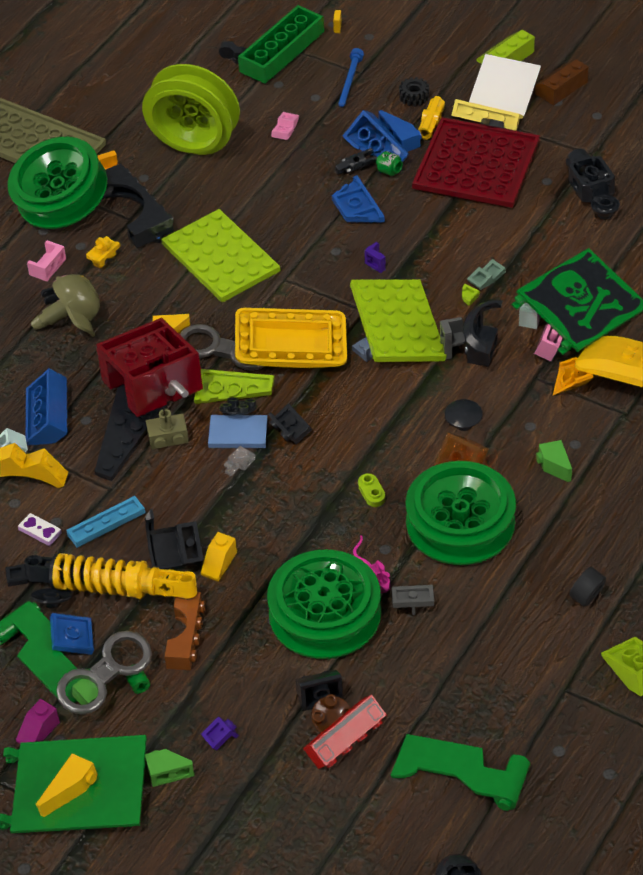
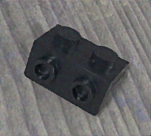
(291, 424)

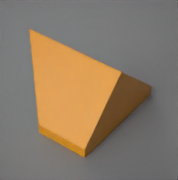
(570, 377)

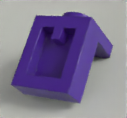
(374, 258)
(219, 732)

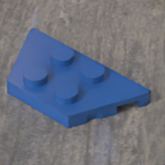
(356, 203)

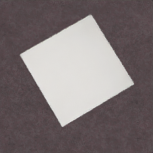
(505, 84)

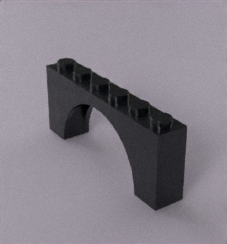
(153, 220)

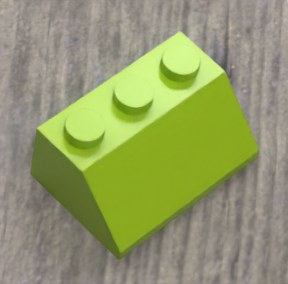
(514, 47)

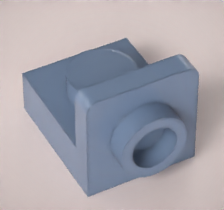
(362, 349)

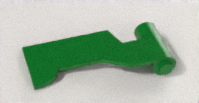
(37, 653)
(464, 763)

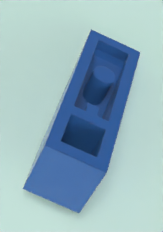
(401, 130)

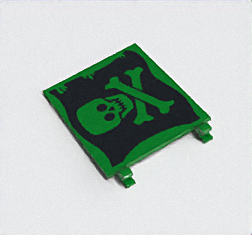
(581, 300)

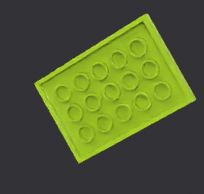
(220, 255)
(397, 320)

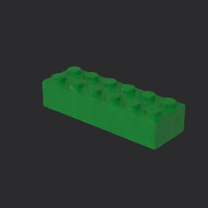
(281, 44)

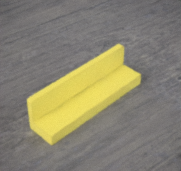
(477, 112)

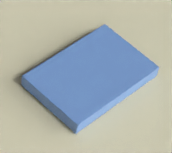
(237, 431)

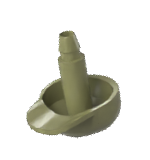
(77, 300)

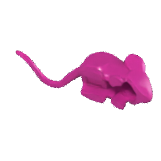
(378, 568)

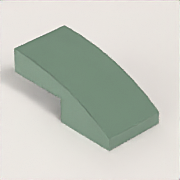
(489, 274)

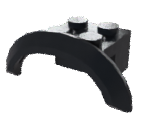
(480, 339)
(173, 545)

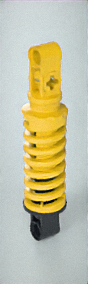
(108, 577)

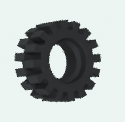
(408, 96)

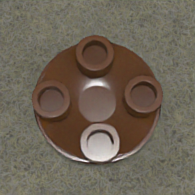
(327, 711)

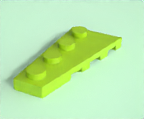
(226, 384)

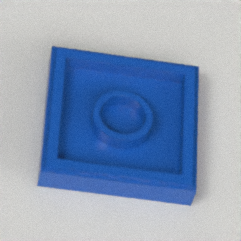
(71, 633)

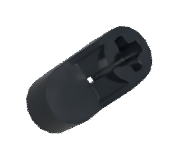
(230, 51)

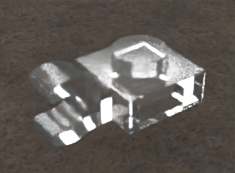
(240, 458)

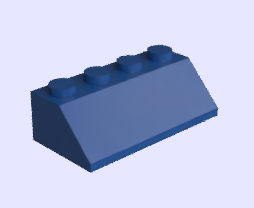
(46, 409)

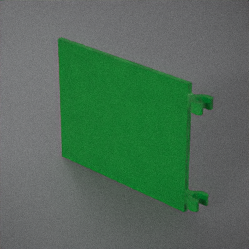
(107, 803)

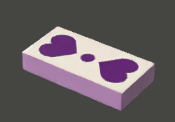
(39, 529)

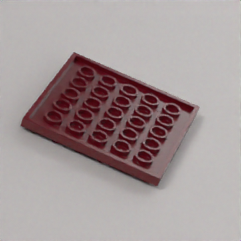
(476, 162)

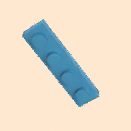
(105, 521)

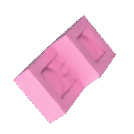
(285, 126)

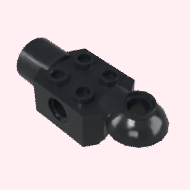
(593, 182)

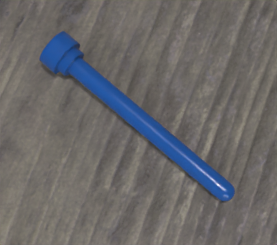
(356, 56)

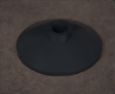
(51, 597)

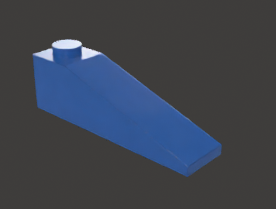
(370, 132)

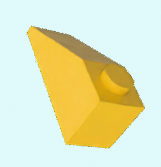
(68, 784)

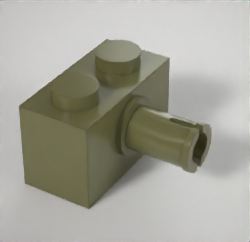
(167, 430)

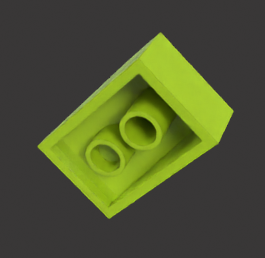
(627, 663)

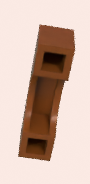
(181, 650)

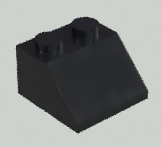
(317, 686)

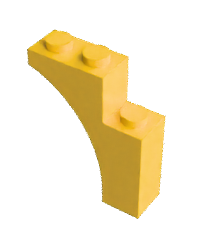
(36, 465)

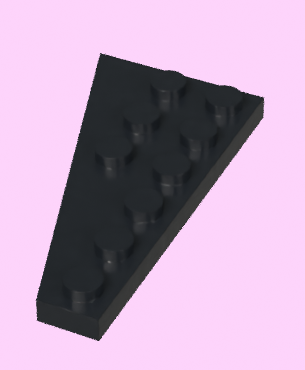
(121, 436)

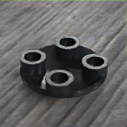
(237, 407)
(463, 414)

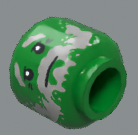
(389, 163)

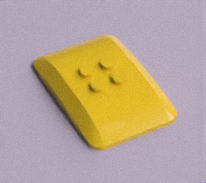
(290, 337)
(614, 359)

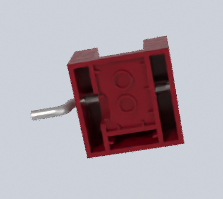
(152, 364)

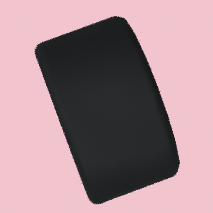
(587, 586)

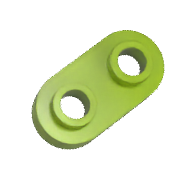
(369, 486)

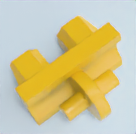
(104, 249)

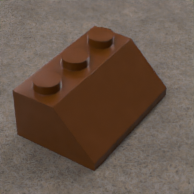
(562, 82)

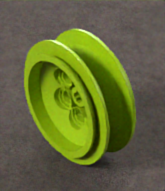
(191, 109)

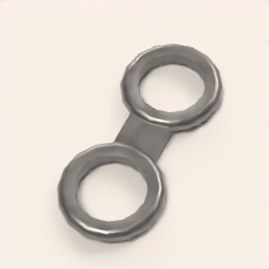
(220, 346)
(104, 672)

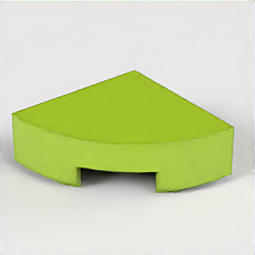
(469, 294)

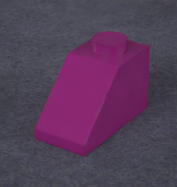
(38, 723)

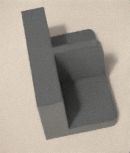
(451, 334)
(412, 596)

